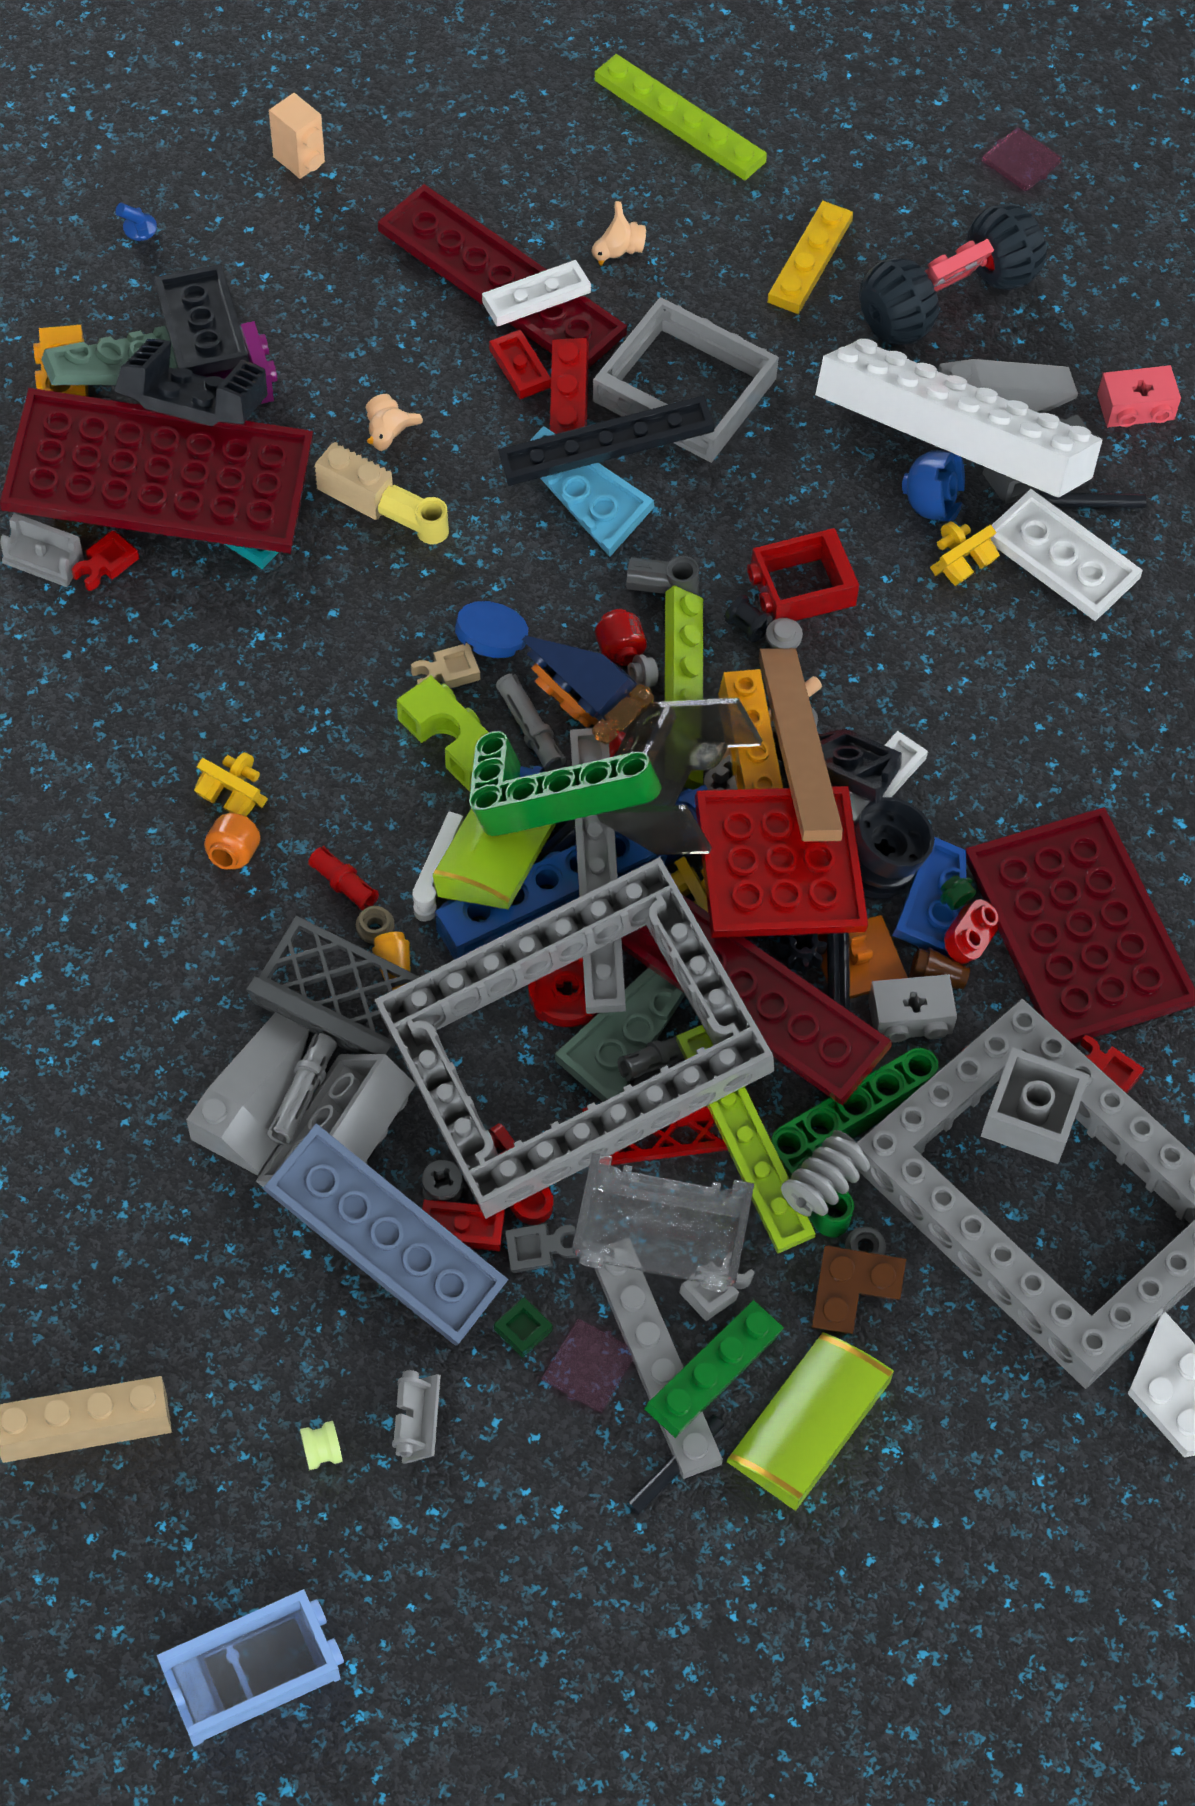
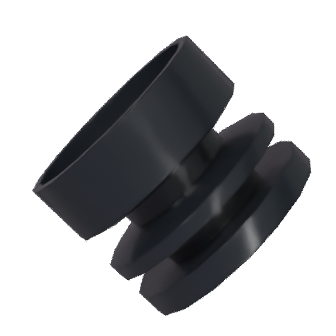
(891, 845)

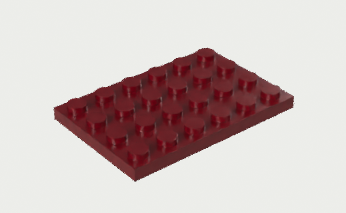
(1081, 926)

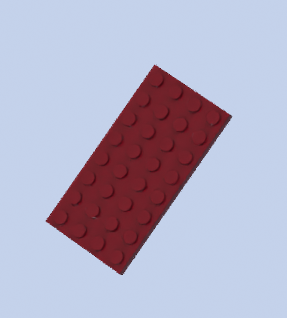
(157, 471)

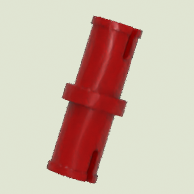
(343, 878)

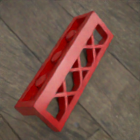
(675, 1149)

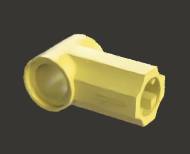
(424, 515)

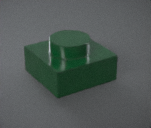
(523, 1327)

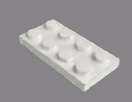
(1064, 555)

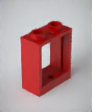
(797, 551)

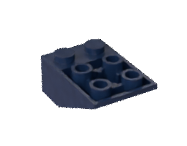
(584, 674)

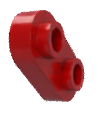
(971, 931)

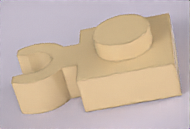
(450, 666)

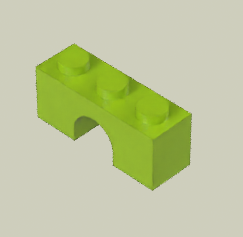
(434, 710)

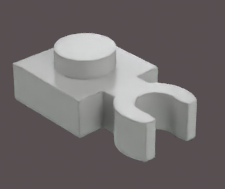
(709, 1302)

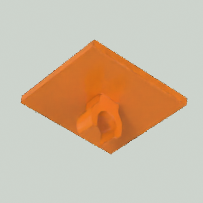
(870, 957)

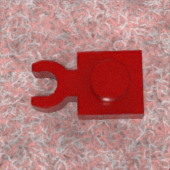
(107, 556)
(1114, 1064)

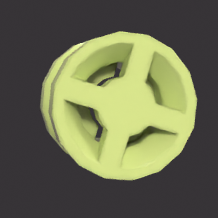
(321, 1445)

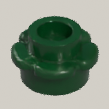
(957, 892)

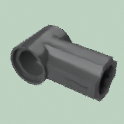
(660, 576)

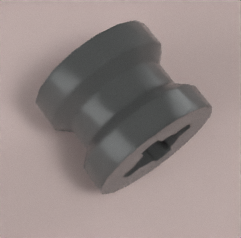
(442, 1191)

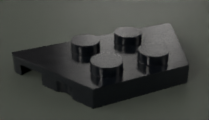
(857, 763)

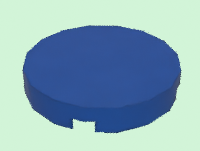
(491, 629)

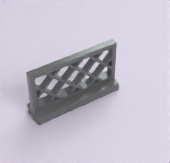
(315, 1015)

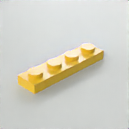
(810, 257)

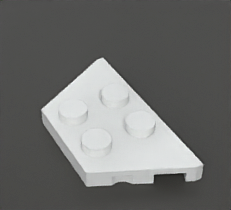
(1167, 1384)

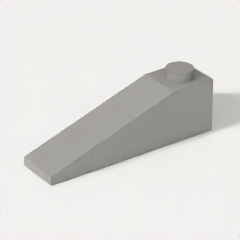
(1034, 384)
(247, 1095)

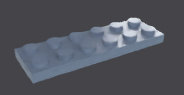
(385, 1234)

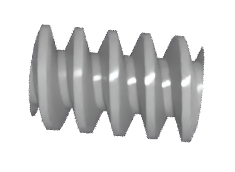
(825, 1175)

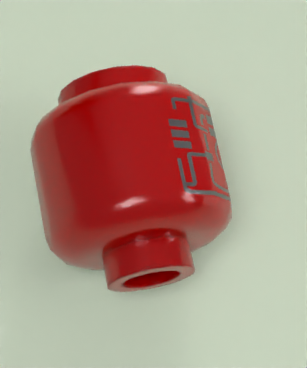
(620, 636)

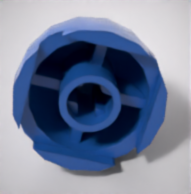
(934, 485)

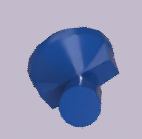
(137, 224)

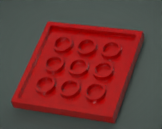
(768, 878)

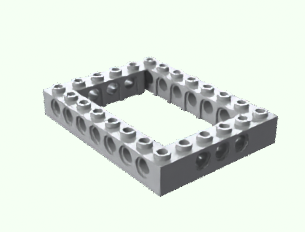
(533, 951)
(1022, 1289)

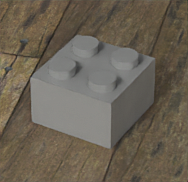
(1035, 1105)

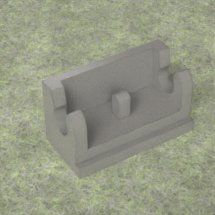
(41, 550)

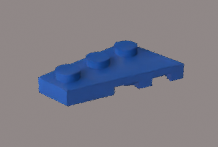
(923, 916)

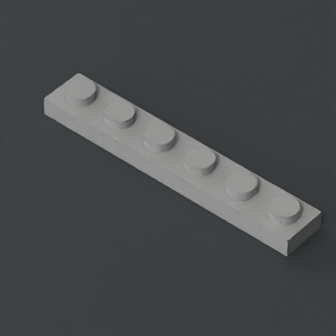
(656, 1360)

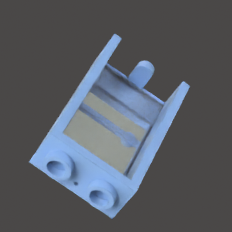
(250, 1666)

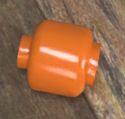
(232, 841)

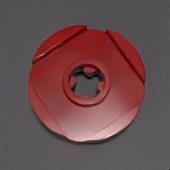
(556, 1008)

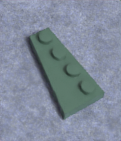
(97, 362)
(595, 1049)

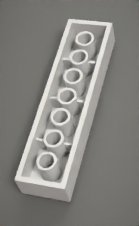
(959, 417)

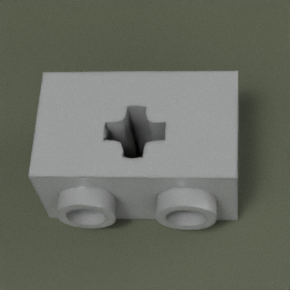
(913, 1007)

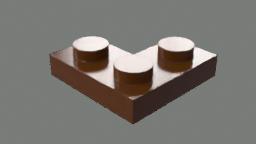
(844, 1277)

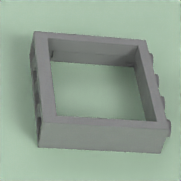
(704, 335)

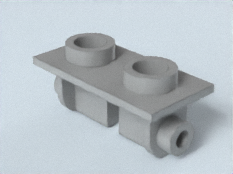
(417, 1429)

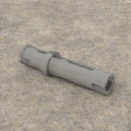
(537, 734)
(308, 1075)

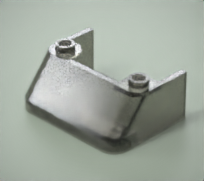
(678, 741)

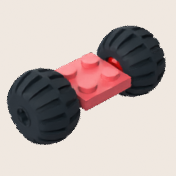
(902, 297)

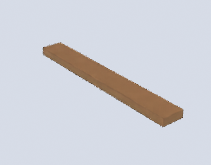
(800, 746)

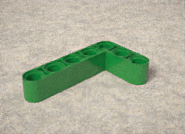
(516, 803)
(833, 1116)

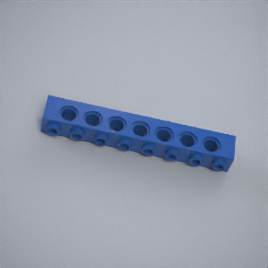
(556, 869)

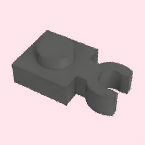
(533, 1246)

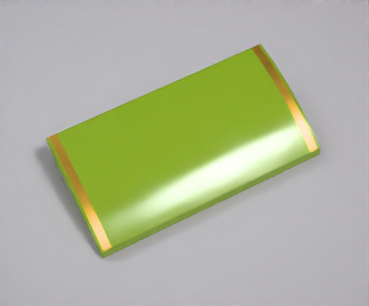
(488, 867)
(810, 1419)

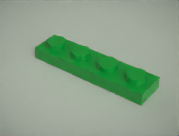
(713, 1369)

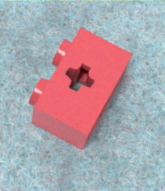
(1139, 396)

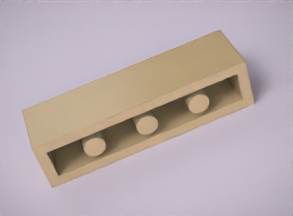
(83, 1419)

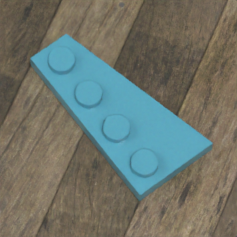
(599, 501)

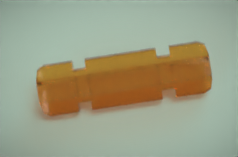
(623, 714)

